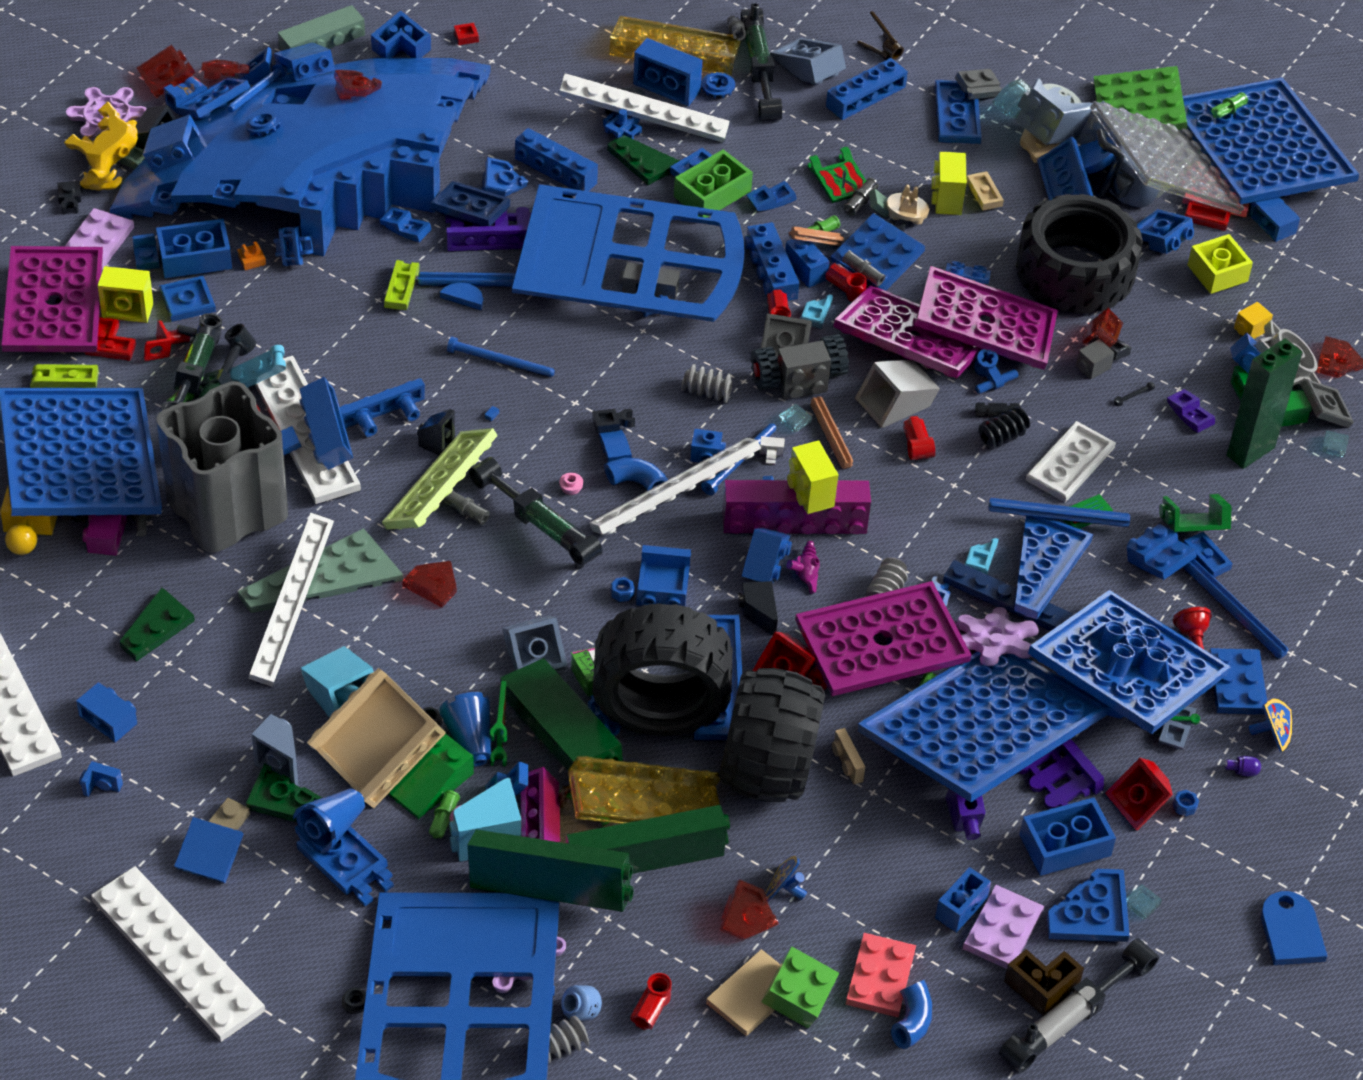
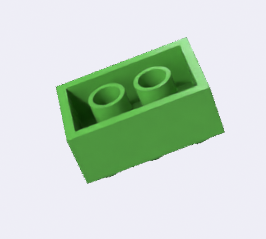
(713, 183)

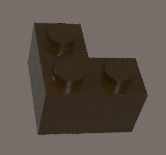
(1042, 984)

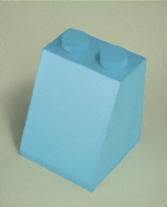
(335, 678)
(489, 811)

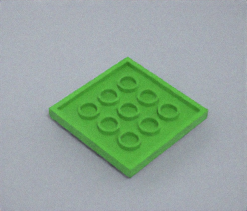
(1146, 92)

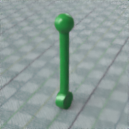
(1194, 719)

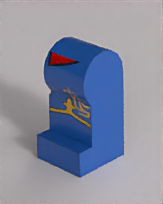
(179, 94)

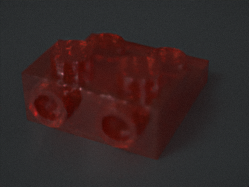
(165, 69)

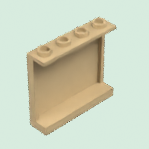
(376, 737)

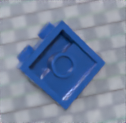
(1166, 230)
(1159, 552)

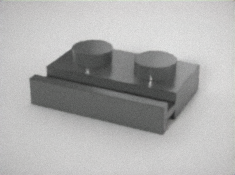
(978, 83)

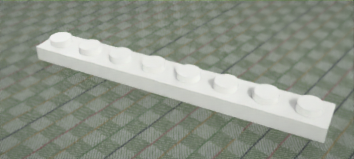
(644, 108)
(682, 482)
(291, 600)

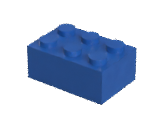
(667, 71)
(194, 248)
(1067, 836)

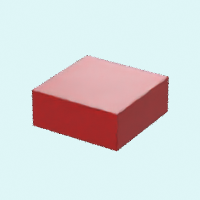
(466, 33)

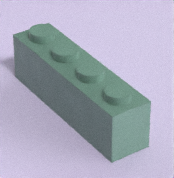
(326, 30)

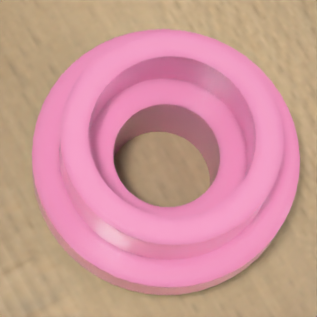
(571, 483)

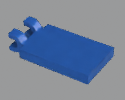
(351, 865)

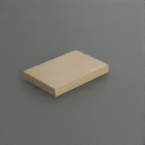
(741, 995)

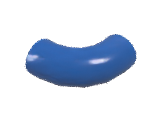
(634, 470)
(916, 1018)

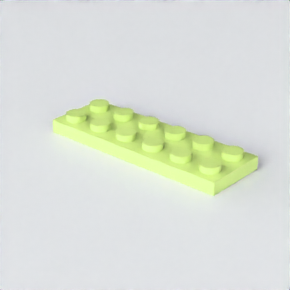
(439, 479)

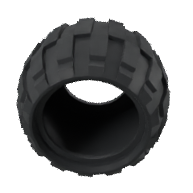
(772, 735)

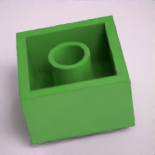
(800, 987)

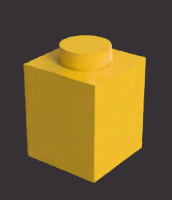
(1252, 320)

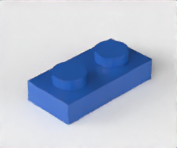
(690, 161)
(1209, 554)

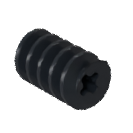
(1004, 428)

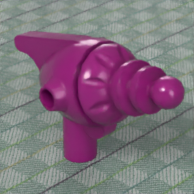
(806, 566)

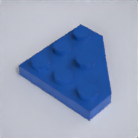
(1093, 910)

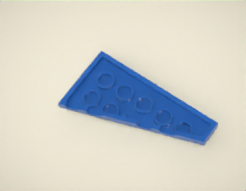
(1046, 559)

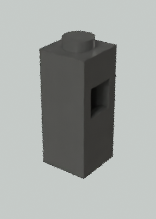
(666, 284)

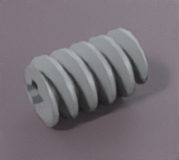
(707, 383)
(889, 577)
(566, 1035)

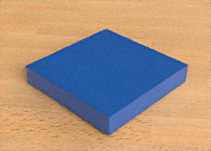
(187, 298)
(209, 850)

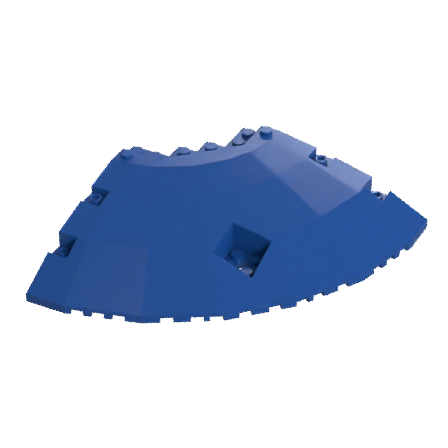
(329, 155)

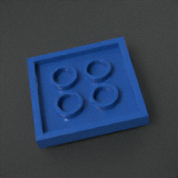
(882, 245)

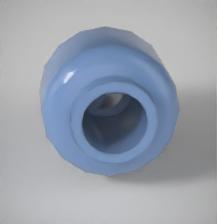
(581, 1002)

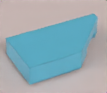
(817, 311)
(981, 556)

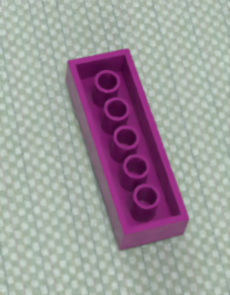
(775, 507)

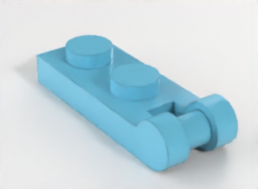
(260, 367)

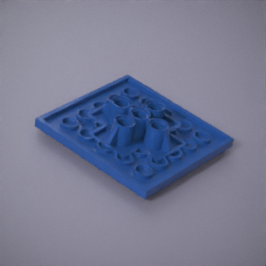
(1129, 661)

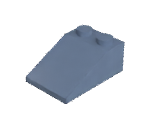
(811, 59)

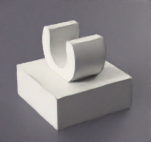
(772, 447)

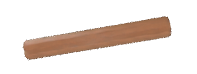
(816, 236)
(831, 432)

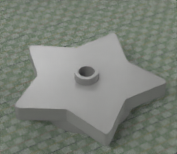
(1308, 362)

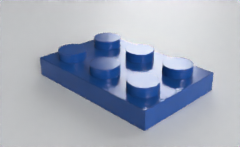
(213, 98)
(1244, 686)

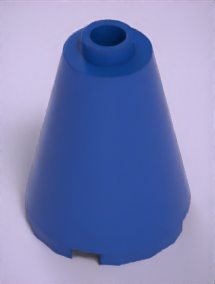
(469, 724)
(328, 818)

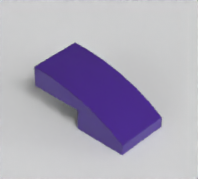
(1189, 410)

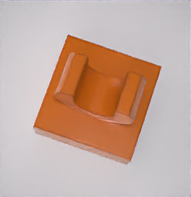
(251, 256)

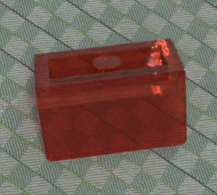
(1106, 326)

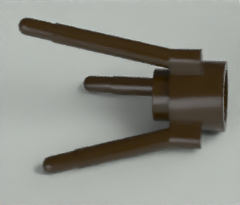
(891, 47)

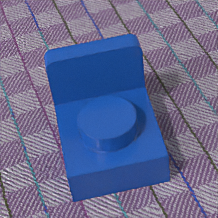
(145, 252)
(102, 776)

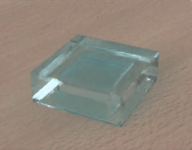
(795, 418)
(1335, 443)
(1143, 901)

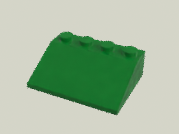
(439, 770)

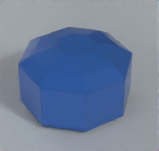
(622, 589)
(1185, 803)

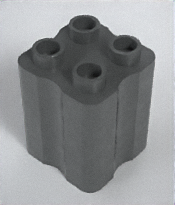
(223, 466)

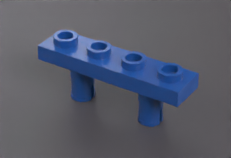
(391, 399)

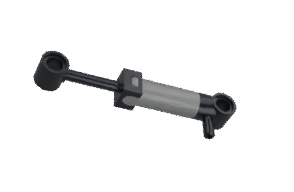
(1083, 1003)

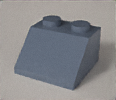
(533, 641)
(275, 747)

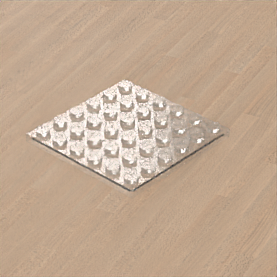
(1166, 157)

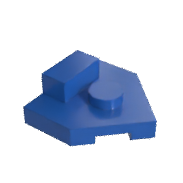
(501, 178)

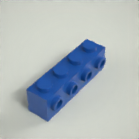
(866, 89)
(556, 161)
(771, 260)

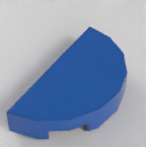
(463, 294)

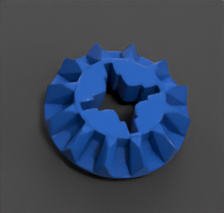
(710, 83)
(263, 123)

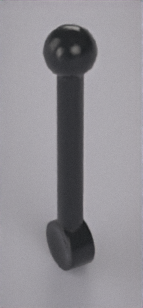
(1118, 401)

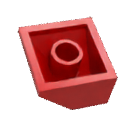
(786, 654)
(1140, 792)

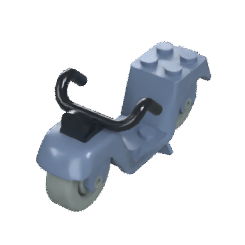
(1057, 114)

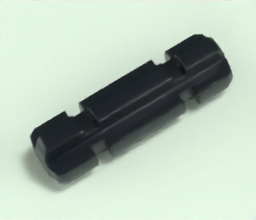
(993, 409)

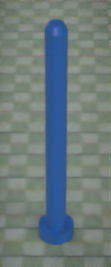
(278, 70)
(453, 345)
(710, 486)

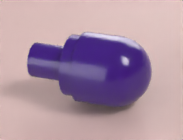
(1244, 766)

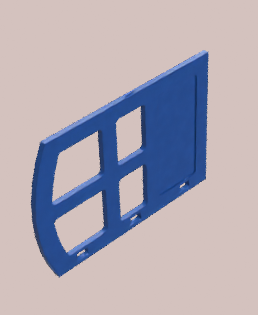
(573, 238)
(462, 940)

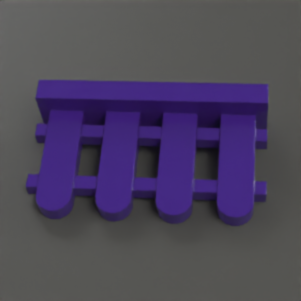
(489, 237)
(1072, 760)

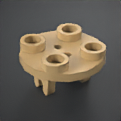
(907, 206)

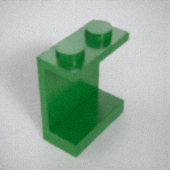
(1217, 519)

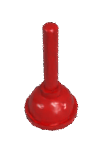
(1193, 623)

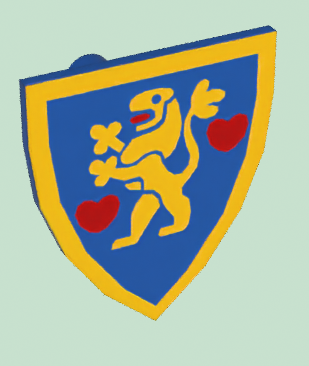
(1278, 721)
(782, 880)

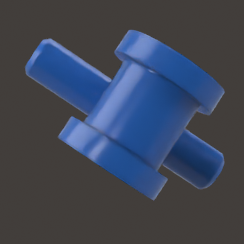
(986, 367)

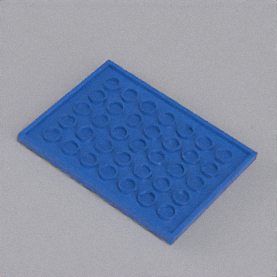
(1268, 144)
(78, 452)
(983, 722)

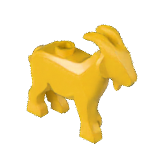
(106, 149)

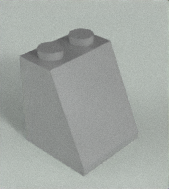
(896, 391)

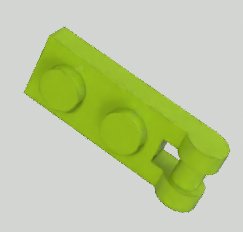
(401, 285)
(64, 376)

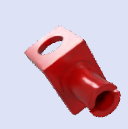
(165, 340)

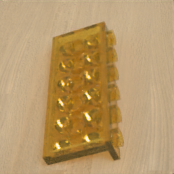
(714, 48)
(637, 791)

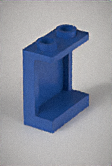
(306, 60)
(169, 142)
(663, 576)

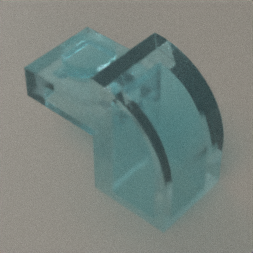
(1010, 96)

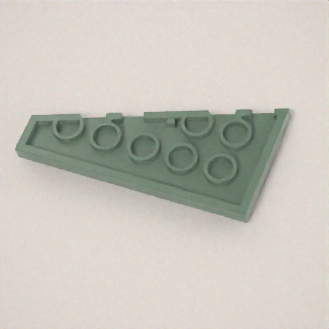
(341, 570)

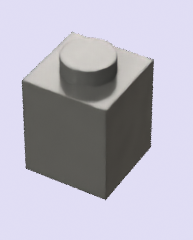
(1094, 359)

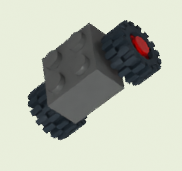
(800, 368)

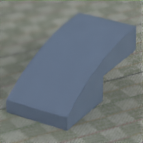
(1176, 732)

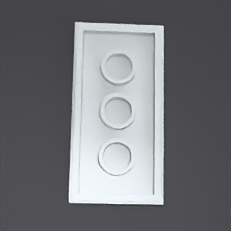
(1070, 461)

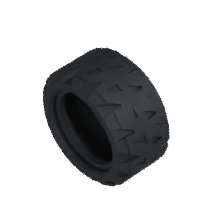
(1086, 223)
(662, 637)

